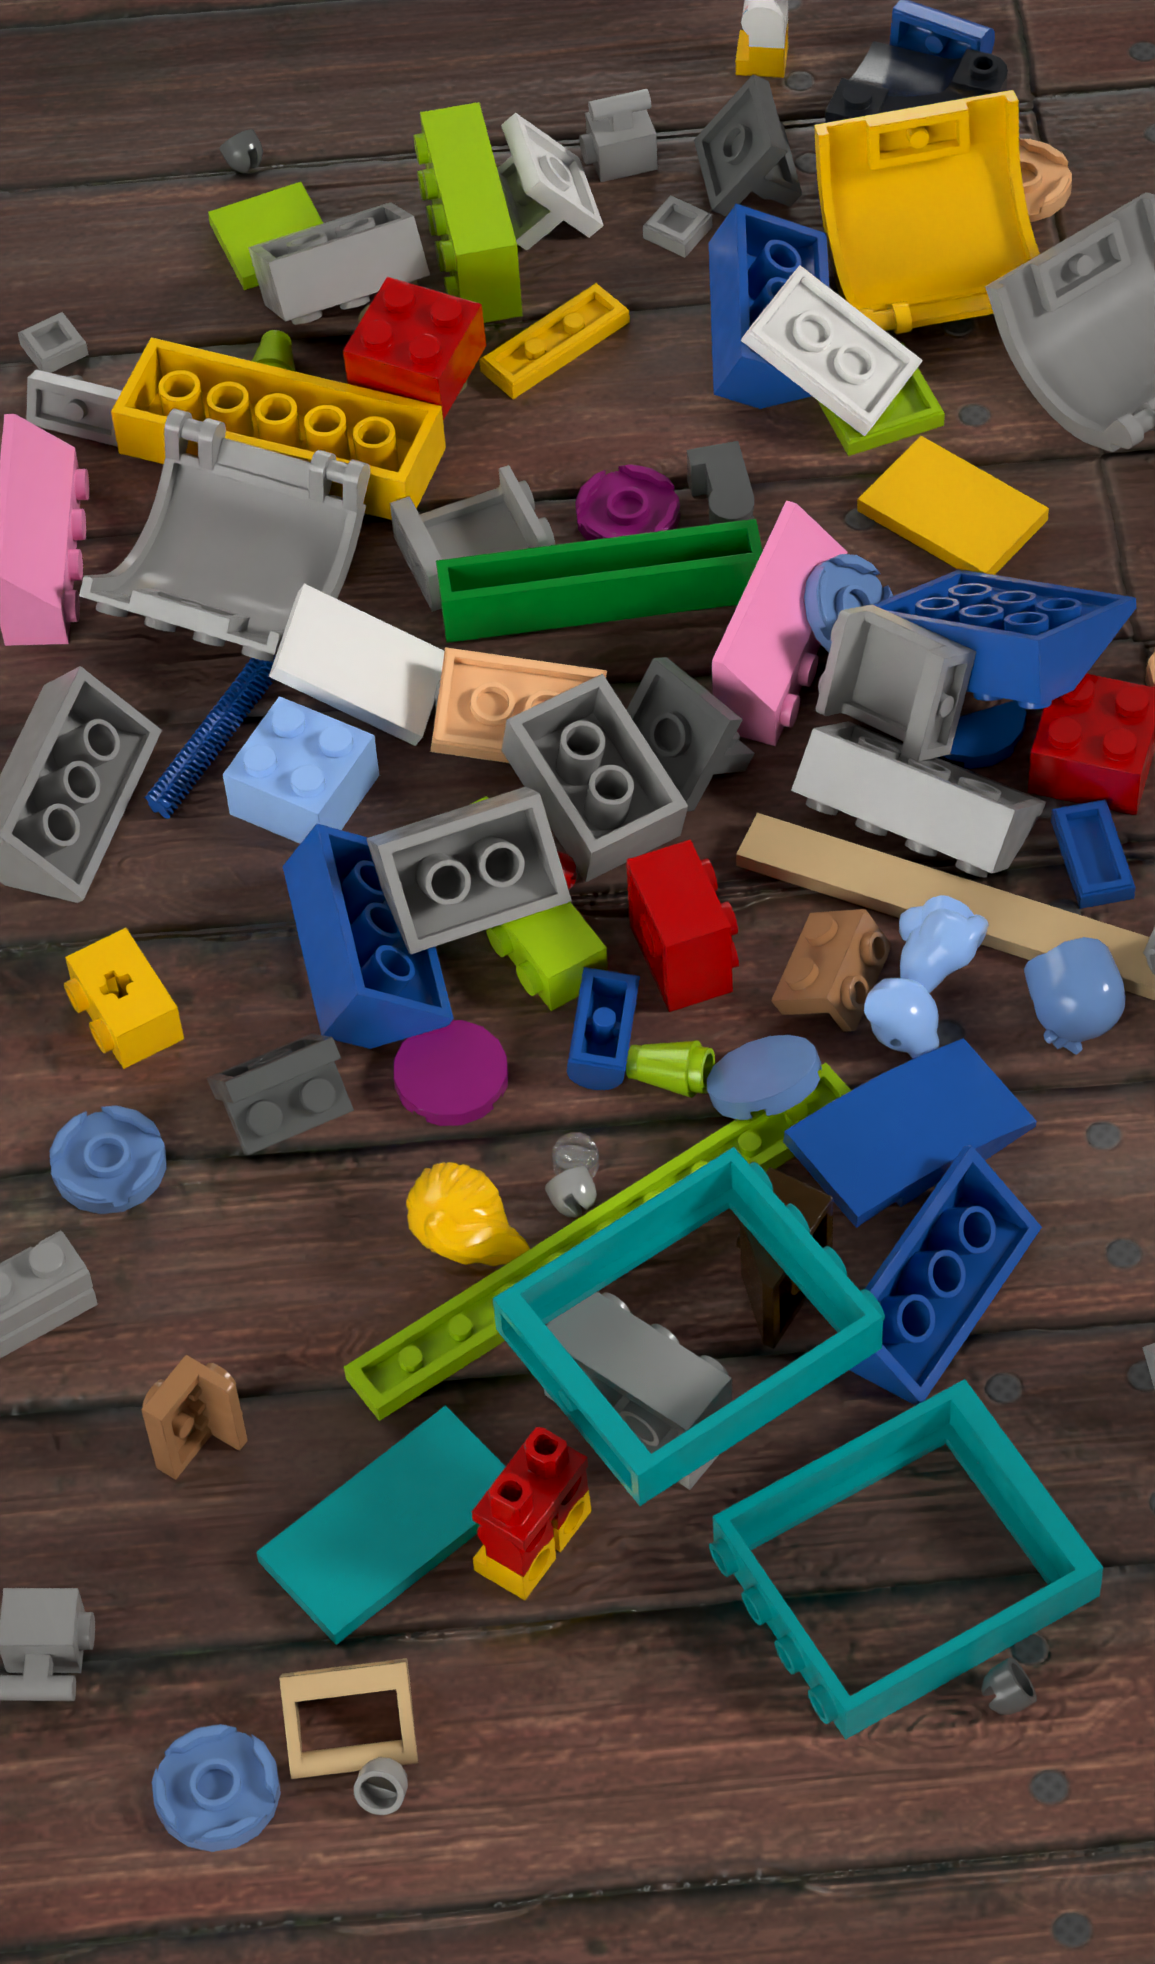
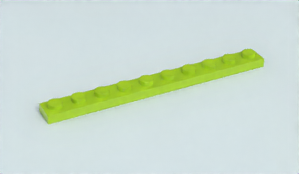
(466, 1323)

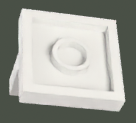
(544, 185)

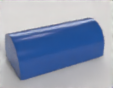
(937, 32)
(602, 1029)

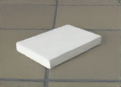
(831, 350)
(358, 664)

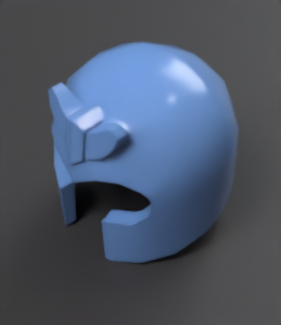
(1076, 992)

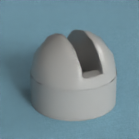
(571, 1190)
(381, 1786)

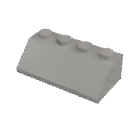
(69, 785)
(924, 801)

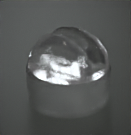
(570, 1153)

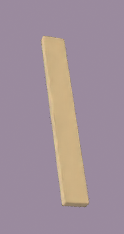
(896, 884)

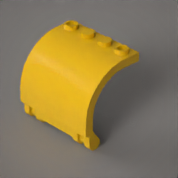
(924, 208)

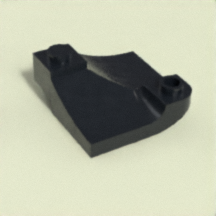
(904, 79)

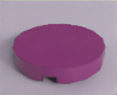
(626, 503)
(451, 1073)

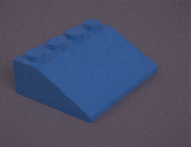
(1026, 634)

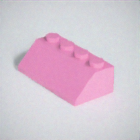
(39, 534)
(769, 641)

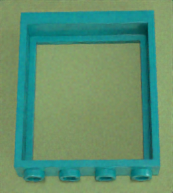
(636, 1238)
(1005, 1481)

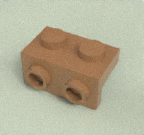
(833, 967)
(188, 1410)

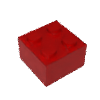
(416, 344)
(1096, 744)
(682, 924)

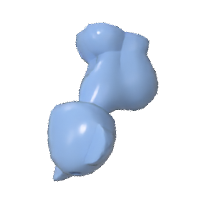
(938, 942)

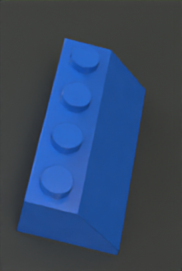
(747, 268)
(353, 952)

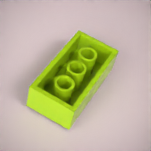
(468, 210)

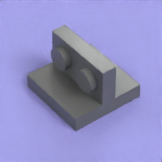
(747, 151)
(687, 729)
(282, 1092)

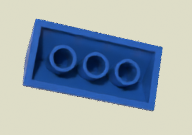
(945, 1275)

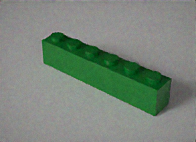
(597, 580)

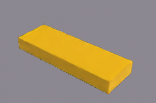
(554, 341)

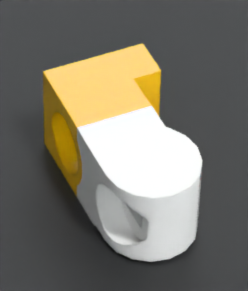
(764, 39)

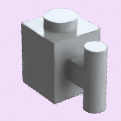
(620, 136)
(40, 1636)

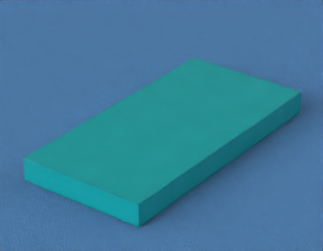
(384, 1526)

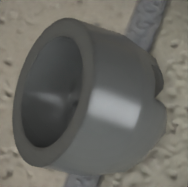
(243, 151)
(1011, 1687)

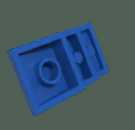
(906, 1129)

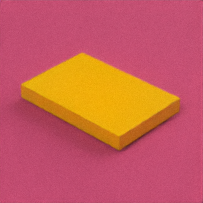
(952, 508)

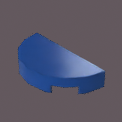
(988, 735)

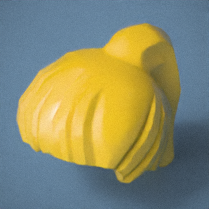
(462, 1216)

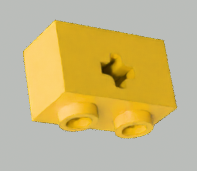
(123, 999)

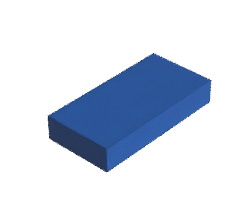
(1092, 854)

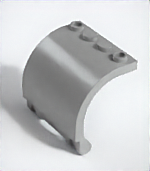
(1086, 327)
(235, 539)

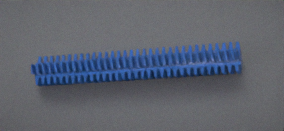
(210, 737)

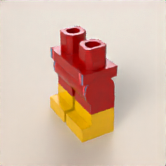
(531, 1512)

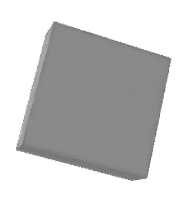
(677, 226)
(53, 343)

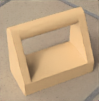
(343, 1682)

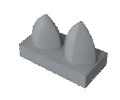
(71, 406)

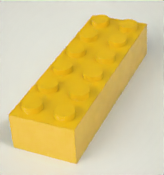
(284, 415)

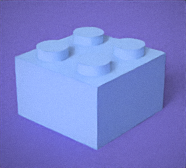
(300, 771)

